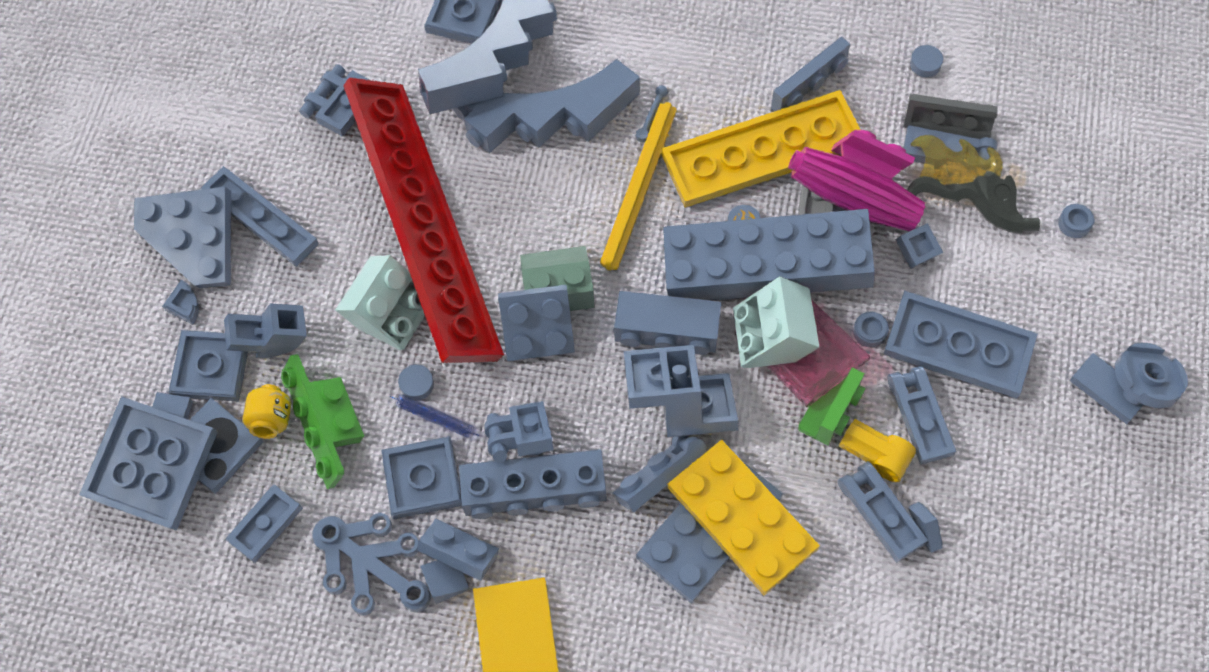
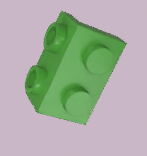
(828, 413)

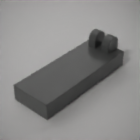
(950, 116)

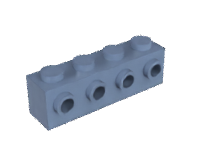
(532, 484)

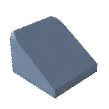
(443, 581)

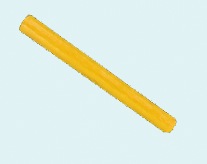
(638, 187)

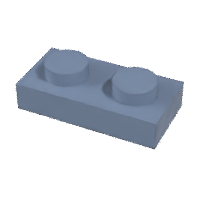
(264, 523)
(458, 549)

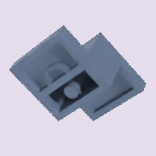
(672, 380)

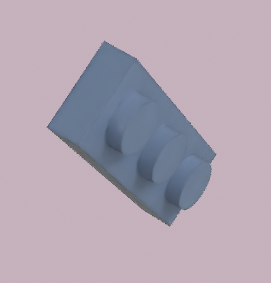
(811, 75)

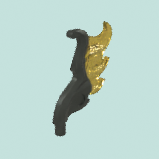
(971, 177)

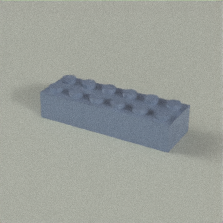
(745, 255)

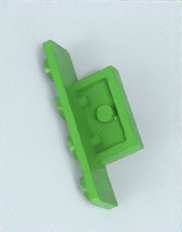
(325, 417)

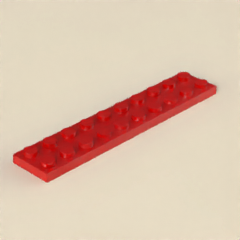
(423, 223)

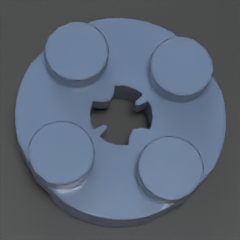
(1139, 386)

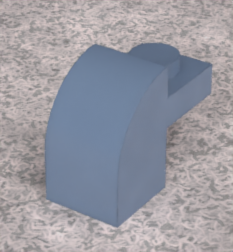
(269, 335)

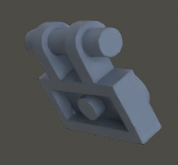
(336, 111)
(522, 429)

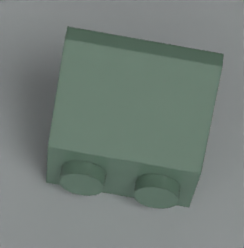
(558, 268)

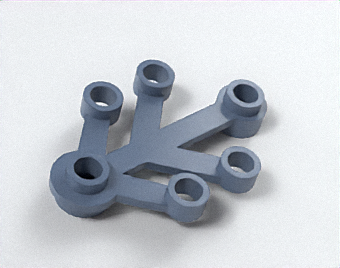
(367, 559)

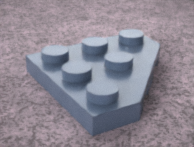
(190, 232)

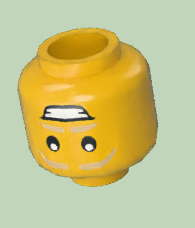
(266, 411)

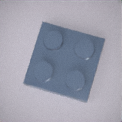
(536, 322)

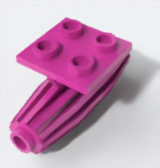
(861, 178)

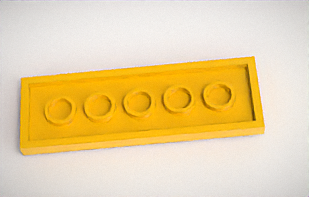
(755, 148)

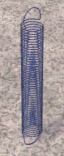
(441, 420)

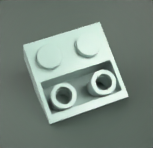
(383, 302)
(776, 325)

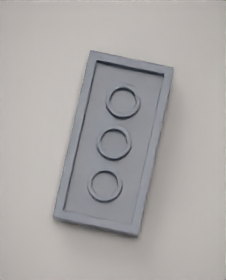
(961, 344)
(685, 552)

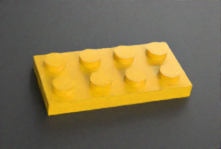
(743, 517)

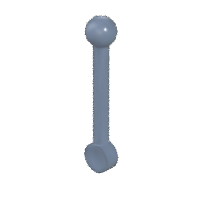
(642, 133)

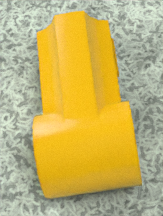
(887, 454)

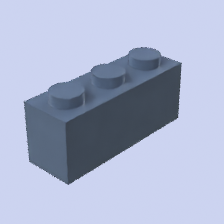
(666, 321)

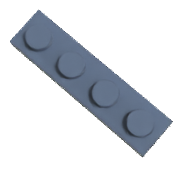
(264, 218)

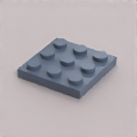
(148, 463)

